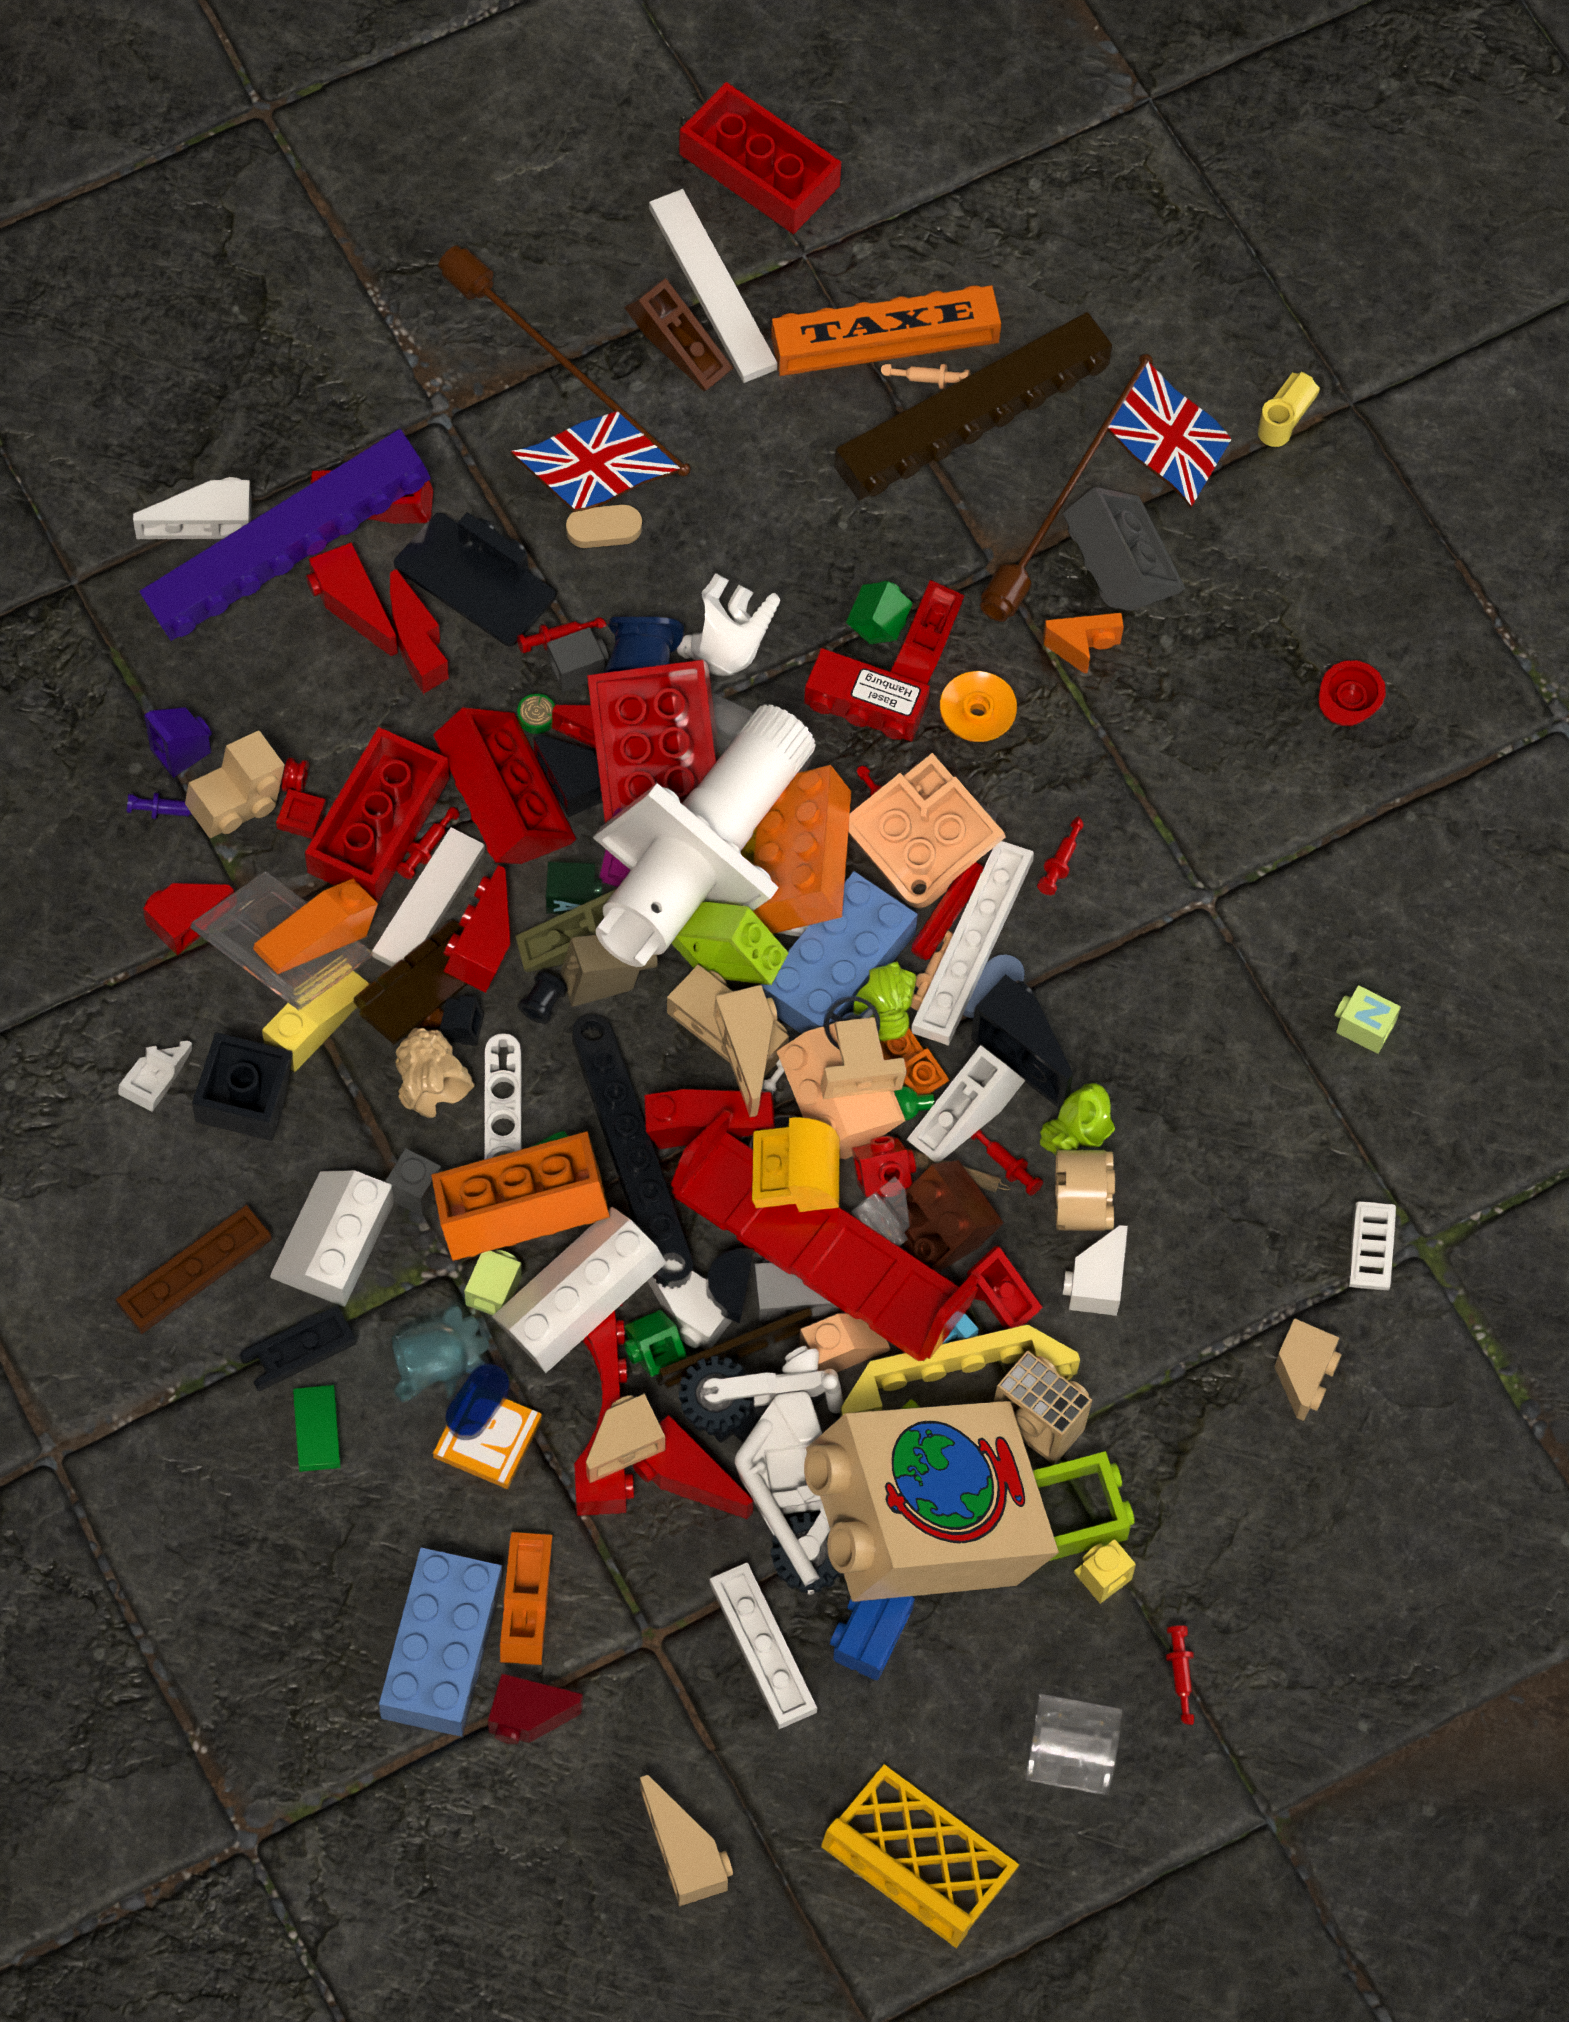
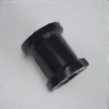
(542, 997)

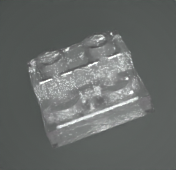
(1074, 1744)

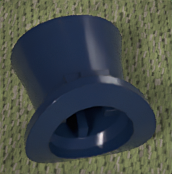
(643, 642)

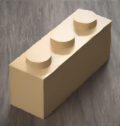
(693, 1008)

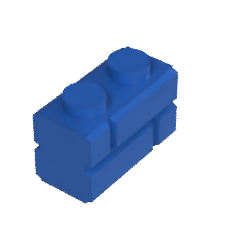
(871, 1634)

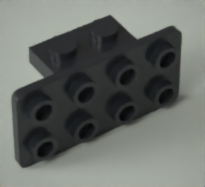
(476, 575)

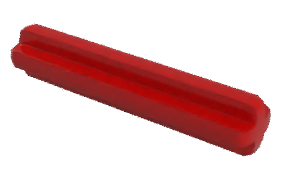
(946, 912)

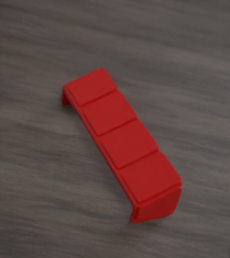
(823, 1248)

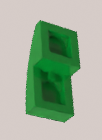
(316, 1428)

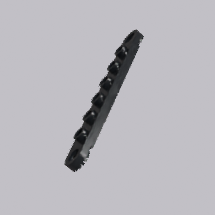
(631, 1146)

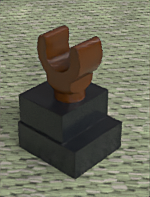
(458, 1021)

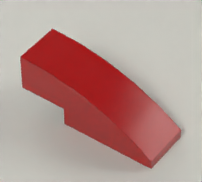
(416, 635)

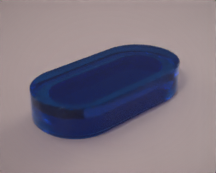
(477, 1402)

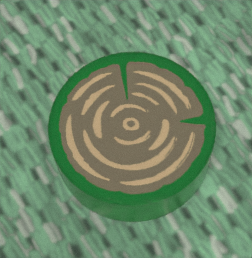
(535, 713)

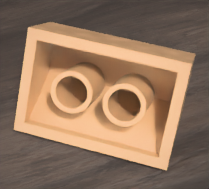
(854, 1117)

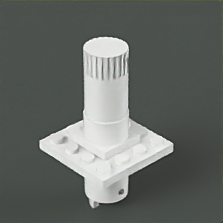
(694, 847)

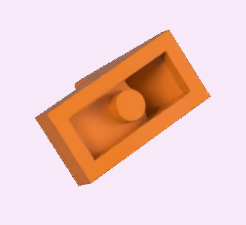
(1073, 636)

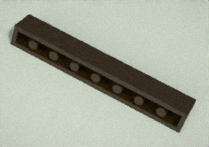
(973, 406)

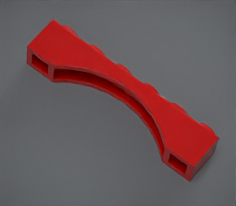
(610, 1492)

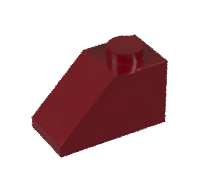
(530, 1709)

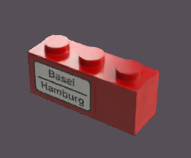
(866, 695)

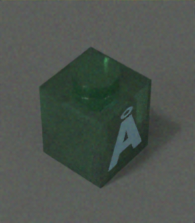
(570, 886)

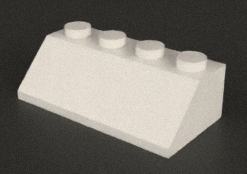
(580, 1289)

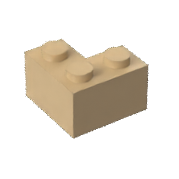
(238, 790)

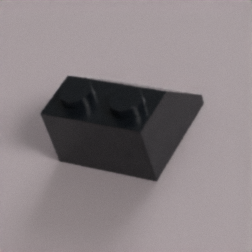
(242, 1086)

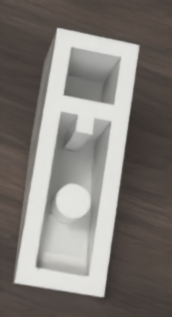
(199, 513)
(966, 1105)
(690, 1309)

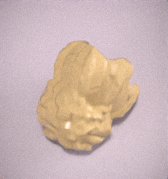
(430, 1072)

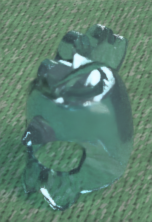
(437, 1353)

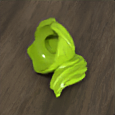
(891, 994)
(1081, 1121)

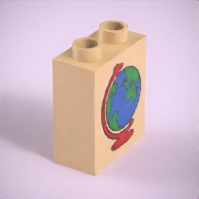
(929, 1500)

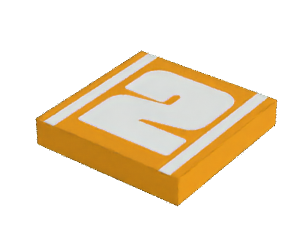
(497, 1450)

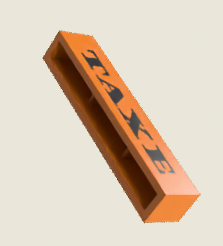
(885, 330)

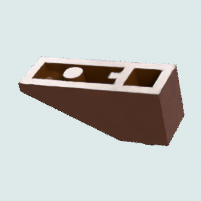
(678, 334)

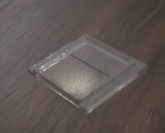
(253, 913)

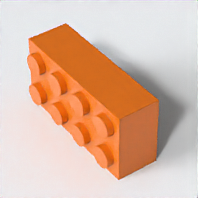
(805, 850)
(520, 1196)

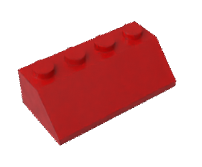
(503, 785)

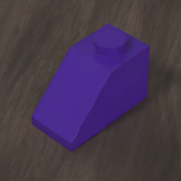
(177, 738)

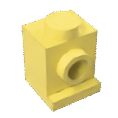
(1105, 1570)

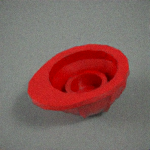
(1351, 692)

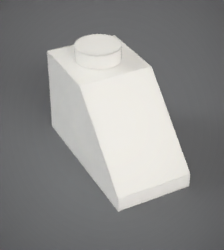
(1098, 1275)

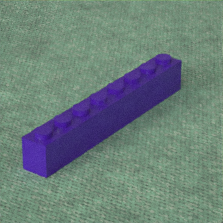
(285, 535)

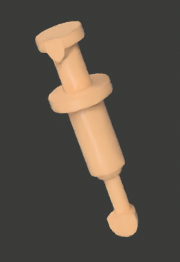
(927, 375)
(924, 979)

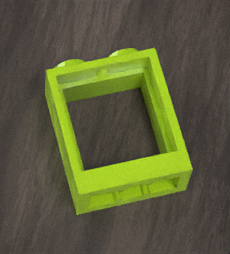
(731, 943)
(1110, 1480)

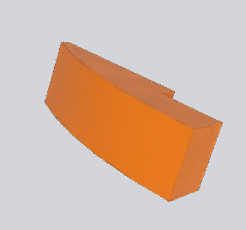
(526, 1598)

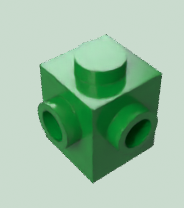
(879, 612)
(654, 1342)

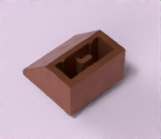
(947, 1216)

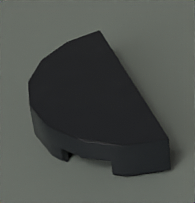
(728, 1282)

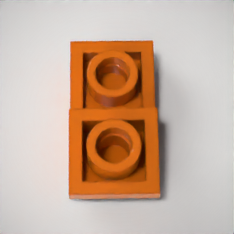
(923, 1071)

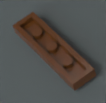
(193, 1269)

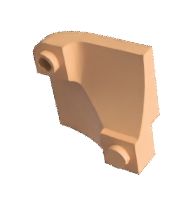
(923, 831)

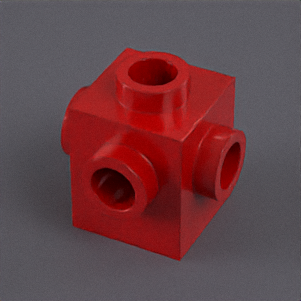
(882, 1161)

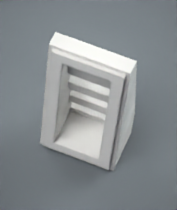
(1374, 1213)

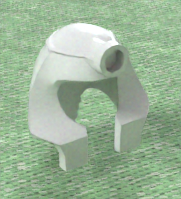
(725, 643)

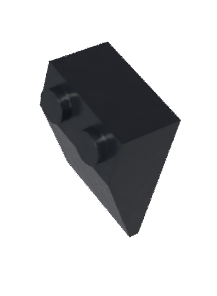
(1018, 1034)

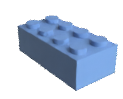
(836, 955)
(441, 1642)

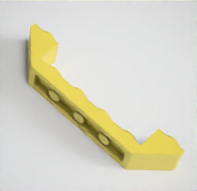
(966, 1354)

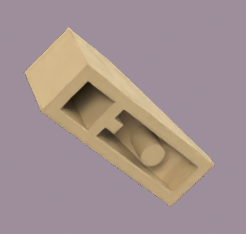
(746, 1029)
(686, 1848)

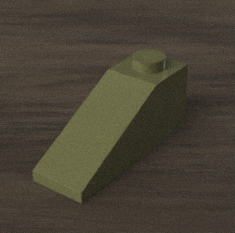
(548, 942)

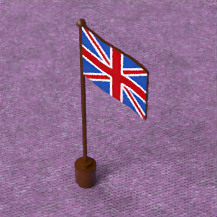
(1159, 432)
(592, 458)

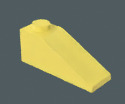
(309, 1027)

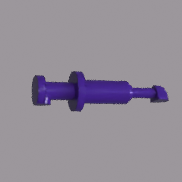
(158, 806)

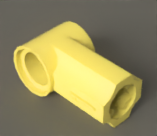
(1287, 409)

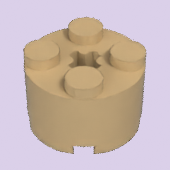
(1084, 1190)

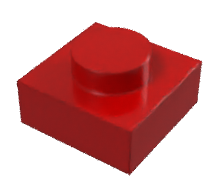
(301, 813)

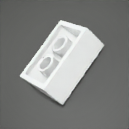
(334, 1234)

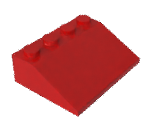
(652, 730)

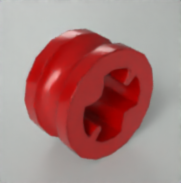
(295, 775)

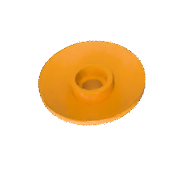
(981, 692)

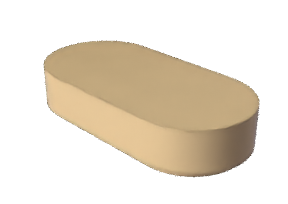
(604, 526)

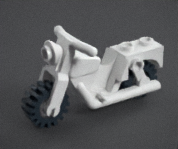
(772, 1458)

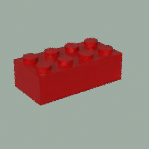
(759, 157)
(377, 813)

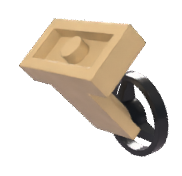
(861, 1055)

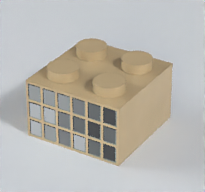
(1045, 1405)

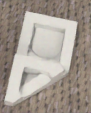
(154, 1075)

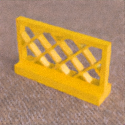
(891, 1874)

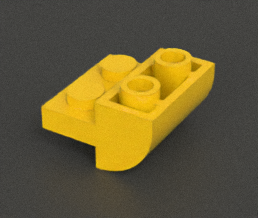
(796, 1166)

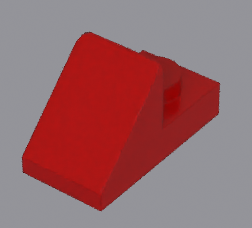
(1004, 1290)

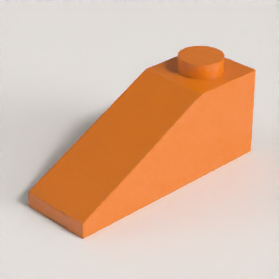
(319, 927)

